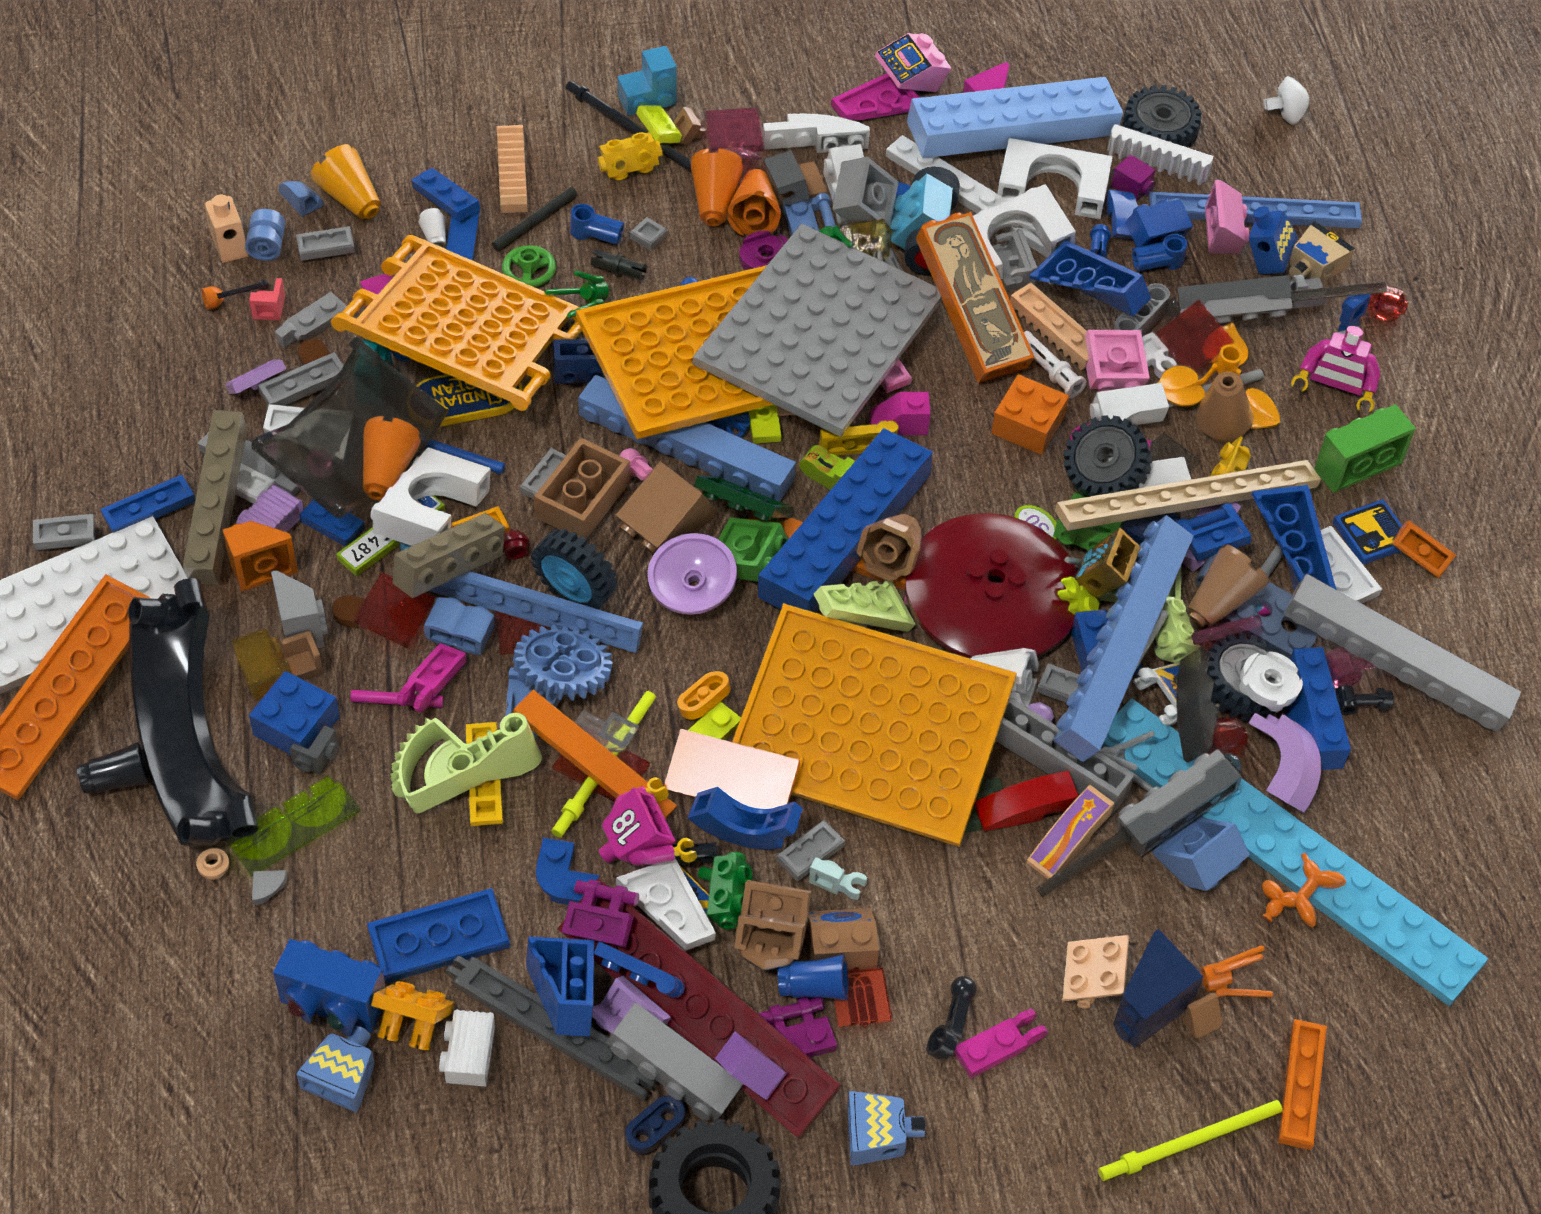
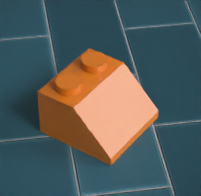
(257, 551)

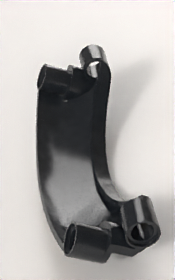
(171, 721)

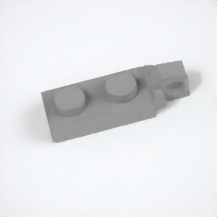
(310, 320)

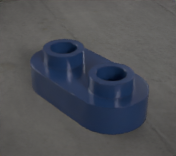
(653, 1125)

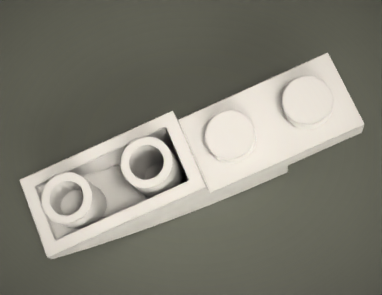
(815, 130)

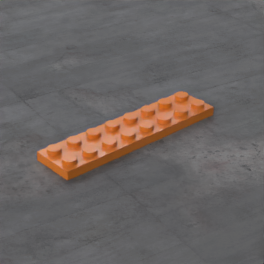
(63, 684)

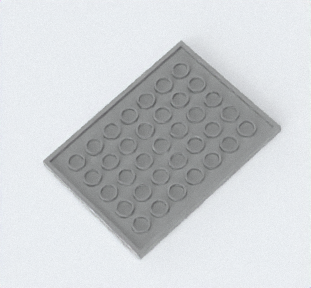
(819, 329)

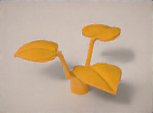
(1185, 389)

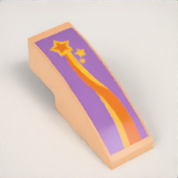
(1071, 832)

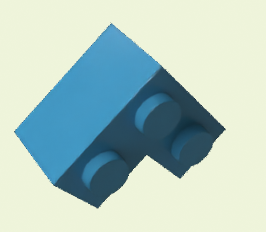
(652, 85)

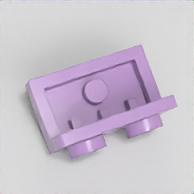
(618, 1003)

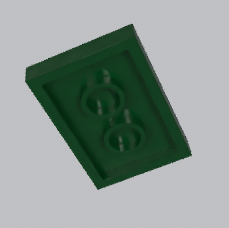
(743, 498)

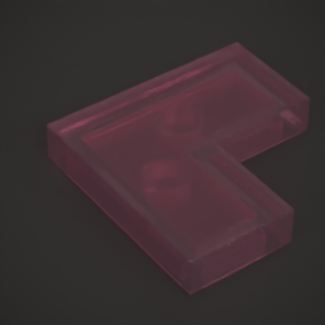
(1225, 629)

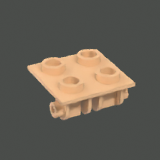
(1095, 969)

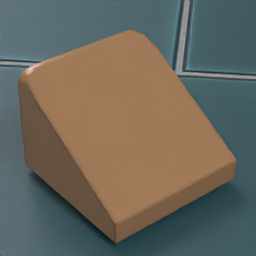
(1203, 1016)

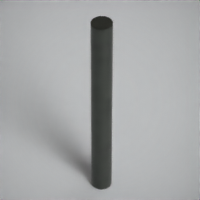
(534, 218)

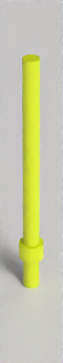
(574, 807)
(1133, 1161)

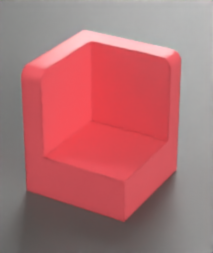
(268, 304)

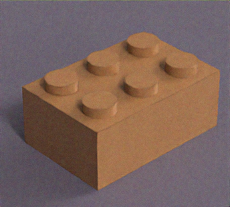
(582, 488)

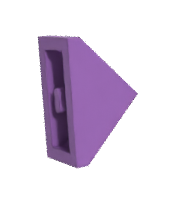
(750, 1066)

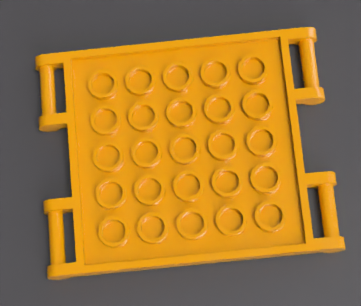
(461, 320)

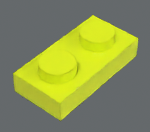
(717, 723)

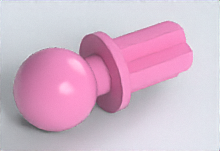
(638, 463)

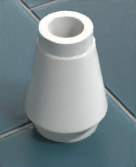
(433, 226)

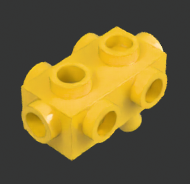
(629, 155)

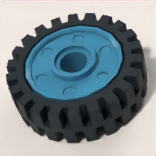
(574, 569)

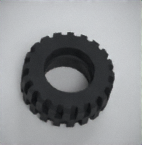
(714, 1147)

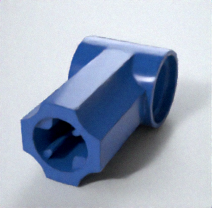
(587, 224)
(1167, 253)

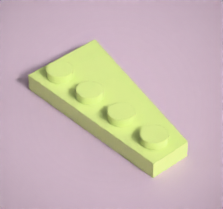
(868, 604)

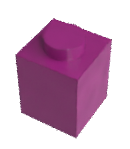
(1134, 177)

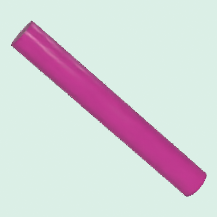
(389, 698)

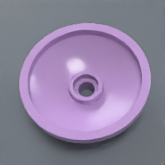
(688, 560)

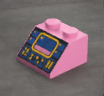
(914, 63)

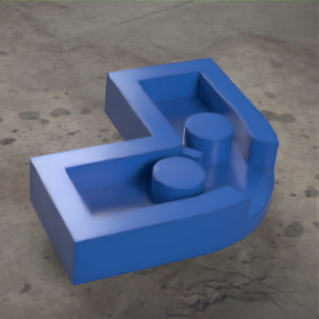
(554, 871)

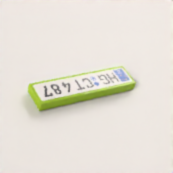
(372, 547)

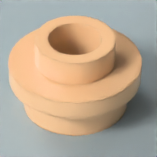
(215, 870)

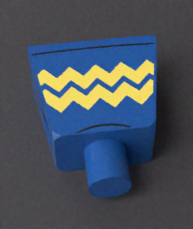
(1271, 240)

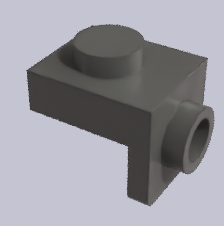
(318, 755)

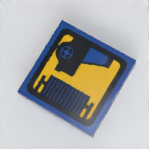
(1369, 531)

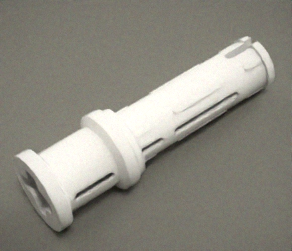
(1057, 370)

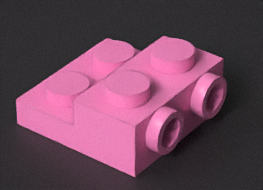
(1116, 359)

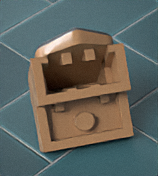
(772, 924)

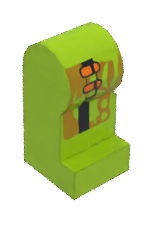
(823, 466)

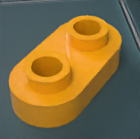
(704, 695)

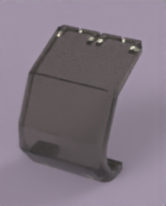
(325, 440)

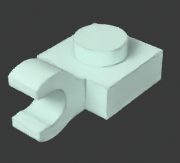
(832, 878)

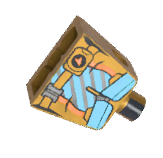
(1108, 563)

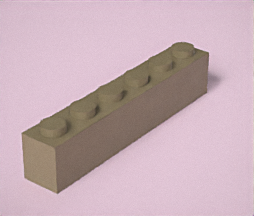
(215, 496)

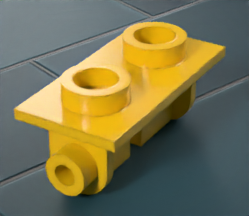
(1232, 457)

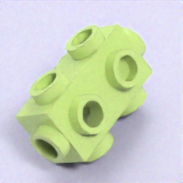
(1174, 636)

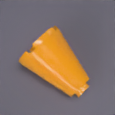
(347, 181)

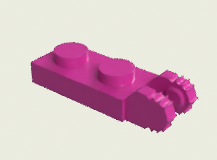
(431, 676)
(998, 1043)

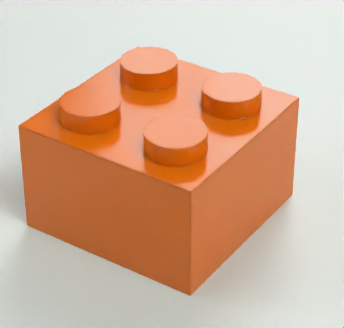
(1030, 414)

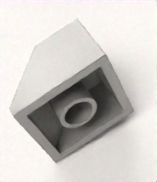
(864, 192)
(299, 608)

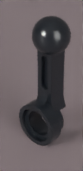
(945, 1037)

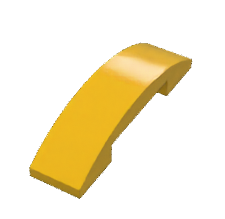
(485, 798)

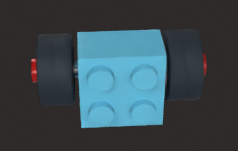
(930, 198)

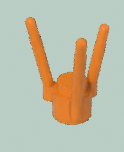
(1219, 974)

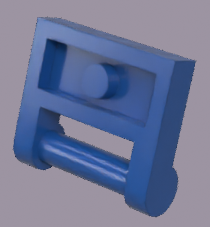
(1212, 537)

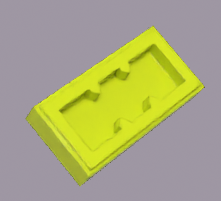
(658, 124)
(765, 425)

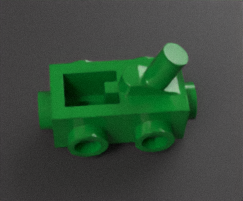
(726, 888)

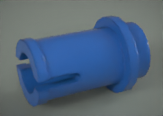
(1100, 235)

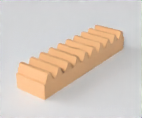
(512, 169)
(1052, 323)

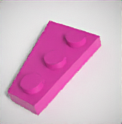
(873, 100)

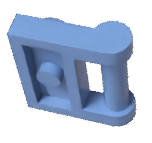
(803, 213)

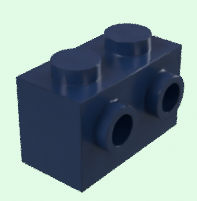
(574, 361)

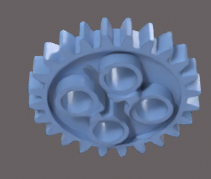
(562, 662)

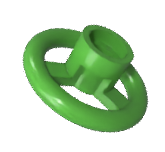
(528, 259)

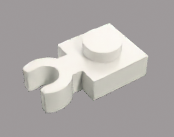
(1157, 354)

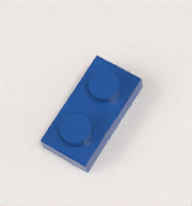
(341, 530)

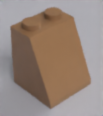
(664, 509)

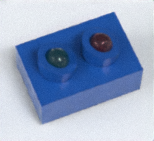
(328, 986)

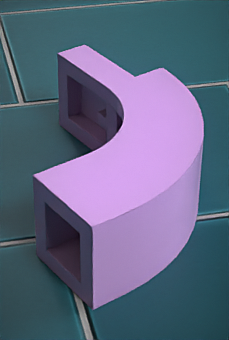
(1299, 764)

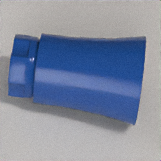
(815, 978)

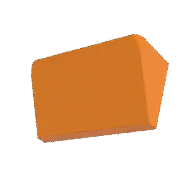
(1423, 548)

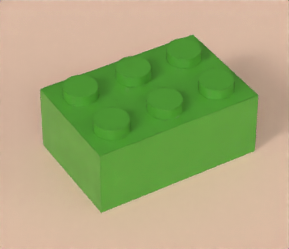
(1364, 448)

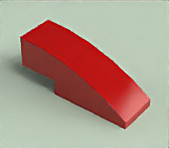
(1026, 801)

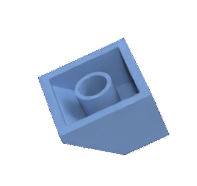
(1203, 852)

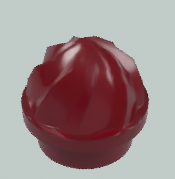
(515, 544)

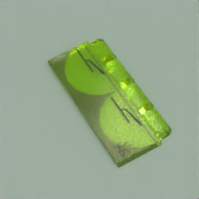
(304, 821)

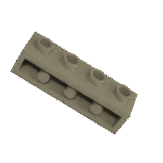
(448, 555)

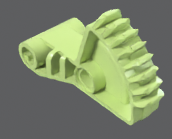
(462, 766)

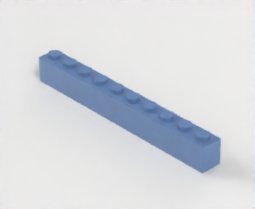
(1122, 640)

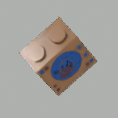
(846, 933)

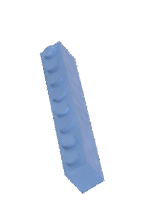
(697, 445)

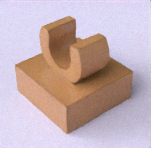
(688, 126)

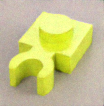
(1078, 596)

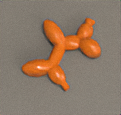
(1300, 900)

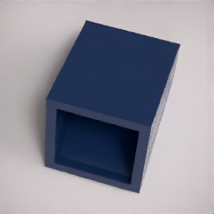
(1157, 991)

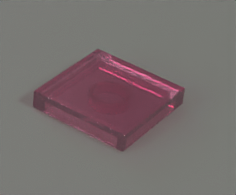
(734, 126)

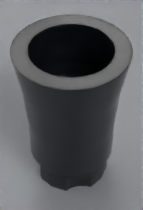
(114, 770)

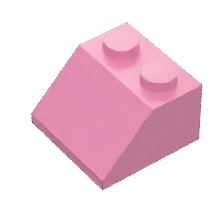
(1225, 220)

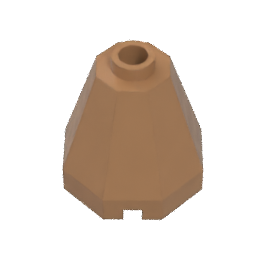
(890, 546)

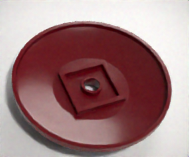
(979, 617)

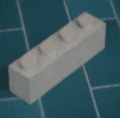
(673, 1063)

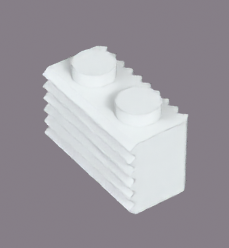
(469, 1048)

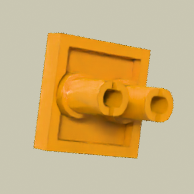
(402, 1001)

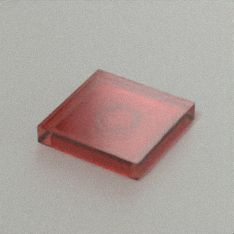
(1194, 337)
(393, 612)

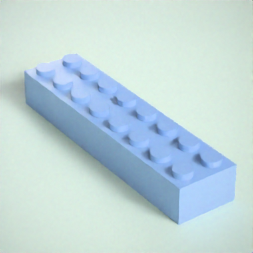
(1027, 113)

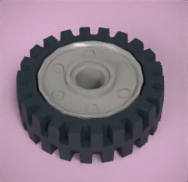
(1224, 667)

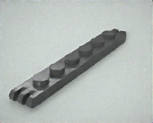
(528, 1012)

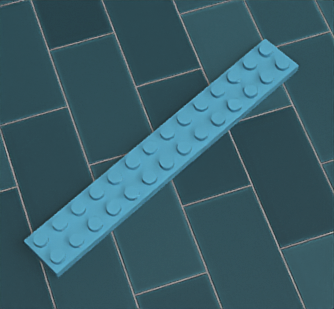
(1275, 842)

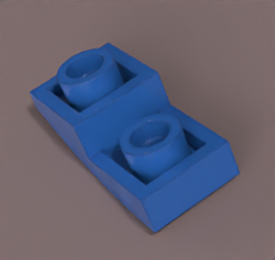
(1120, 208)

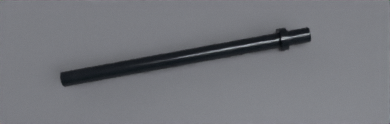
(583, 93)

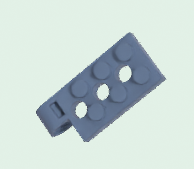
(1275, 601)

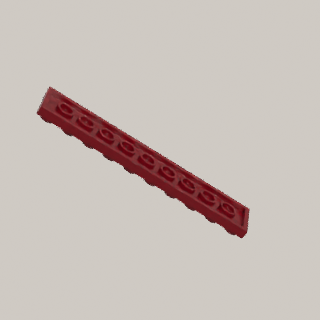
(711, 1014)

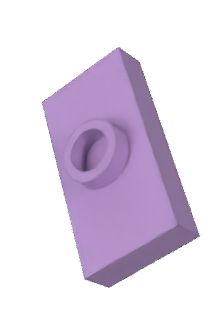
(255, 376)

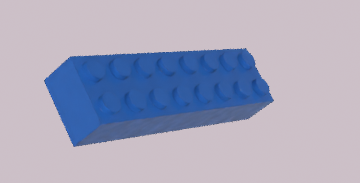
(827, 541)

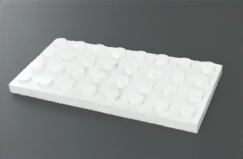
(47, 596)

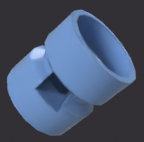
(265, 234)

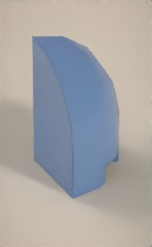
(300, 197)

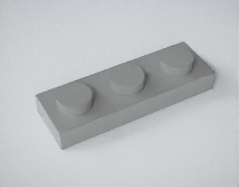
(301, 381)

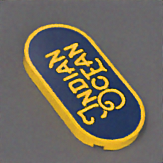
(463, 400)

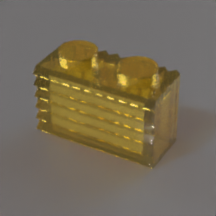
(259, 661)

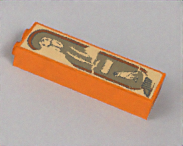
(974, 297)

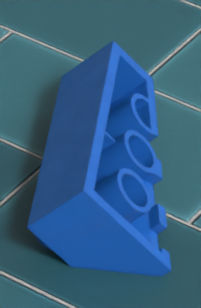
(1094, 276)
(1297, 531)
(1318, 707)

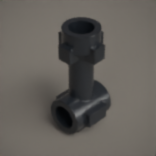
(1349, 700)

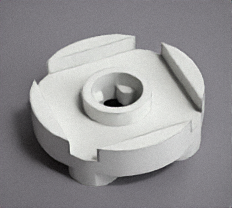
(1267, 694)

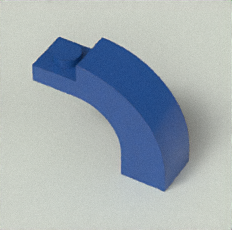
(742, 824)

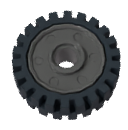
(1164, 115)
(1103, 439)

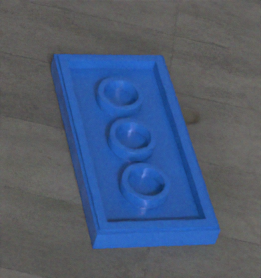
(437, 934)

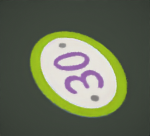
(1037, 517)

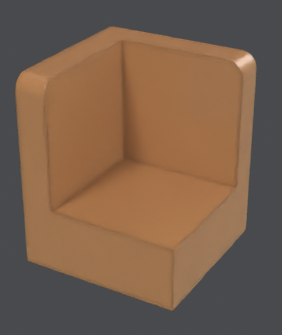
(302, 655)

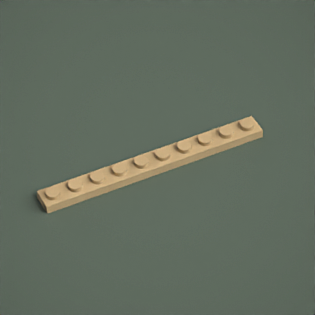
(1182, 495)

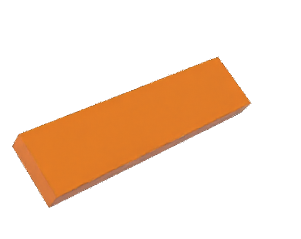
(1302, 1084)

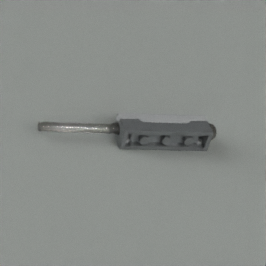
(1258, 296)
(1163, 811)

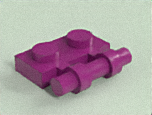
(599, 923)
(811, 1035)

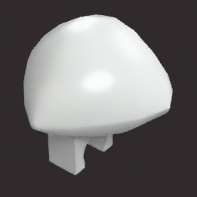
(1291, 100)

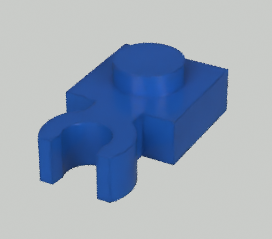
(1353, 309)

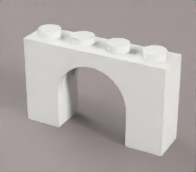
(1085, 169)
(1034, 210)
(1141, 406)
(431, 474)

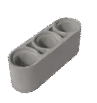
(1149, 314)

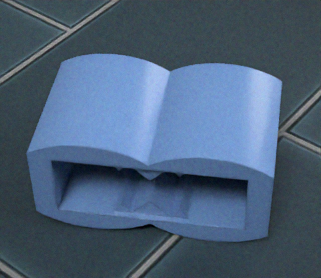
(459, 625)

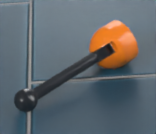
(214, 297)

